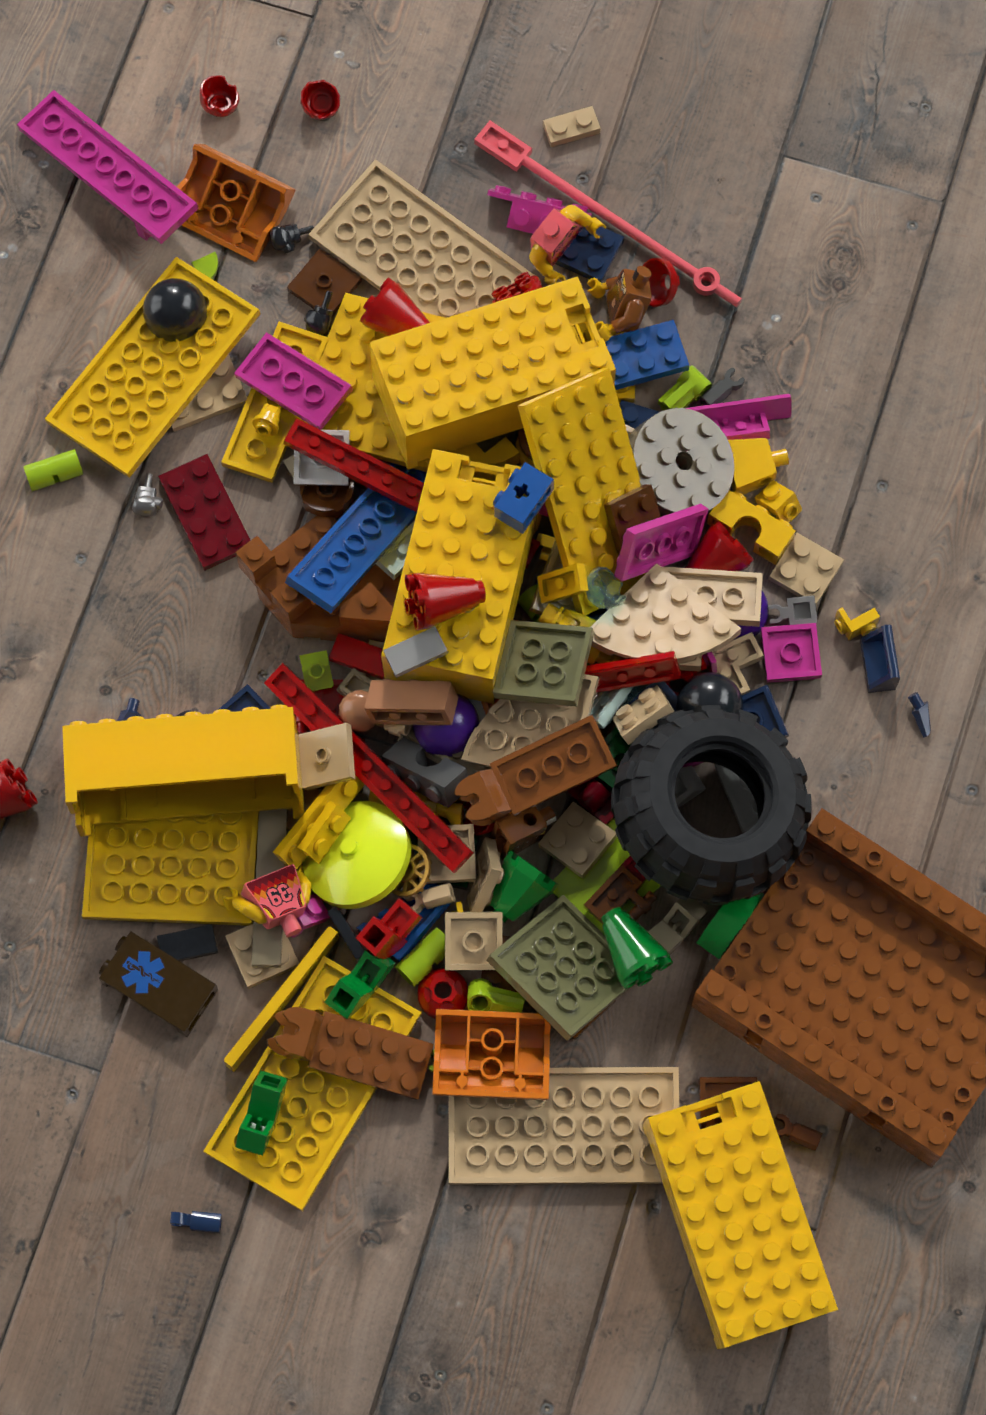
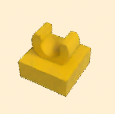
(547, 542)

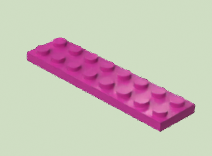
(107, 166)

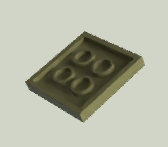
(543, 663)

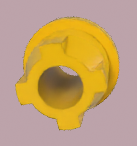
(267, 421)

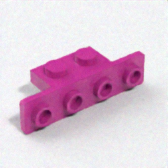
(526, 210)
(748, 417)

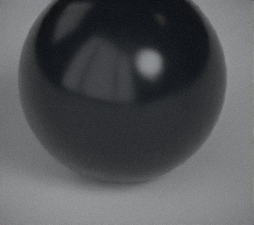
(174, 309)
(710, 689)

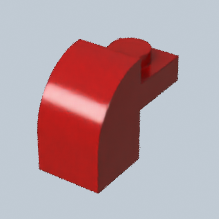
(388, 935)

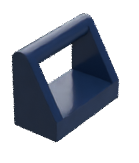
(880, 660)

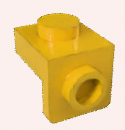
(779, 501)
(860, 625)

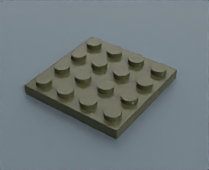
(560, 967)

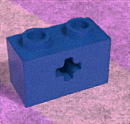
(521, 512)

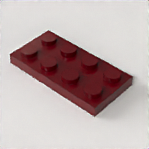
(205, 511)

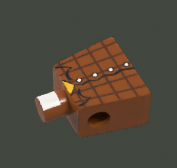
(522, 830)

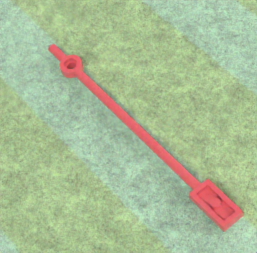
(516, 153)

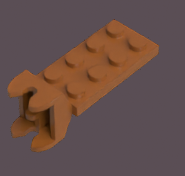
(536, 772)
(353, 1050)

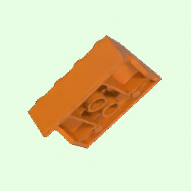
(233, 201)
(491, 1054)

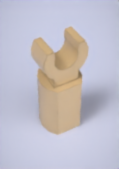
(433, 897)

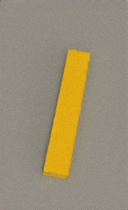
(281, 999)

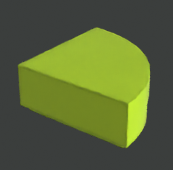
(207, 265)

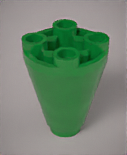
(633, 949)

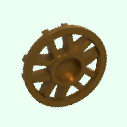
(413, 871)

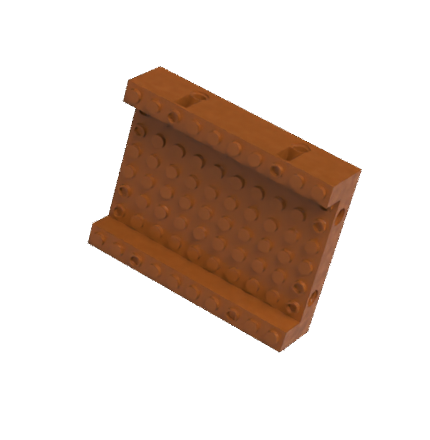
(863, 988)

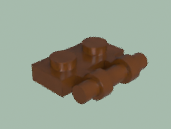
(617, 892)

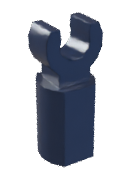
(197, 1221)

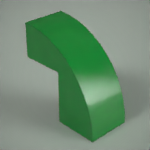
(727, 925)
(358, 986)
(261, 1113)

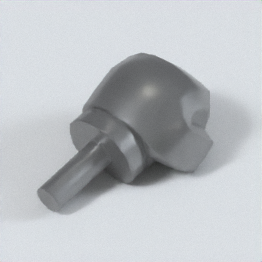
(145, 500)

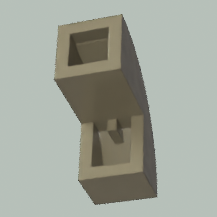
(678, 924)

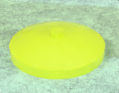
(364, 859)

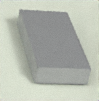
(415, 652)

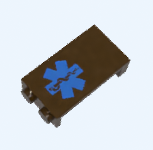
(158, 982)

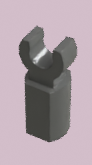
(721, 389)

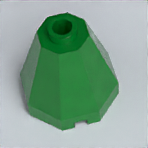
(520, 888)

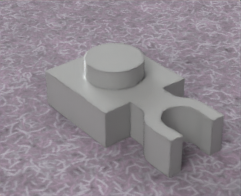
(799, 610)

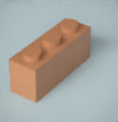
(411, 702)

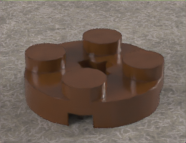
(327, 505)

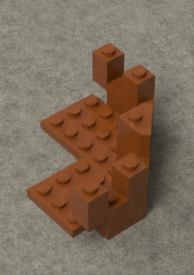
(360, 615)

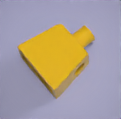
(755, 463)

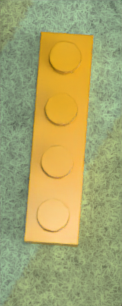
(339, 794)

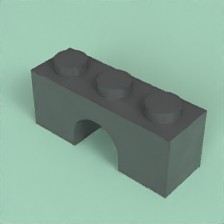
(434, 782)

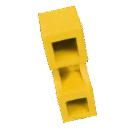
(773, 533)

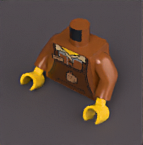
(626, 300)

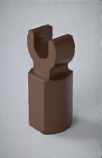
(799, 1133)

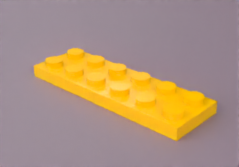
(260, 454)

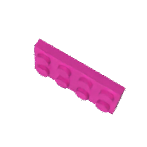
(293, 381)
(660, 541)

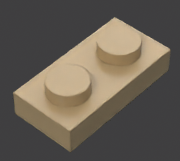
(571, 126)

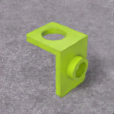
(316, 670)

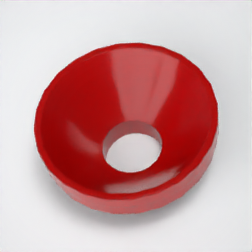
(659, 270)
(430, 1002)

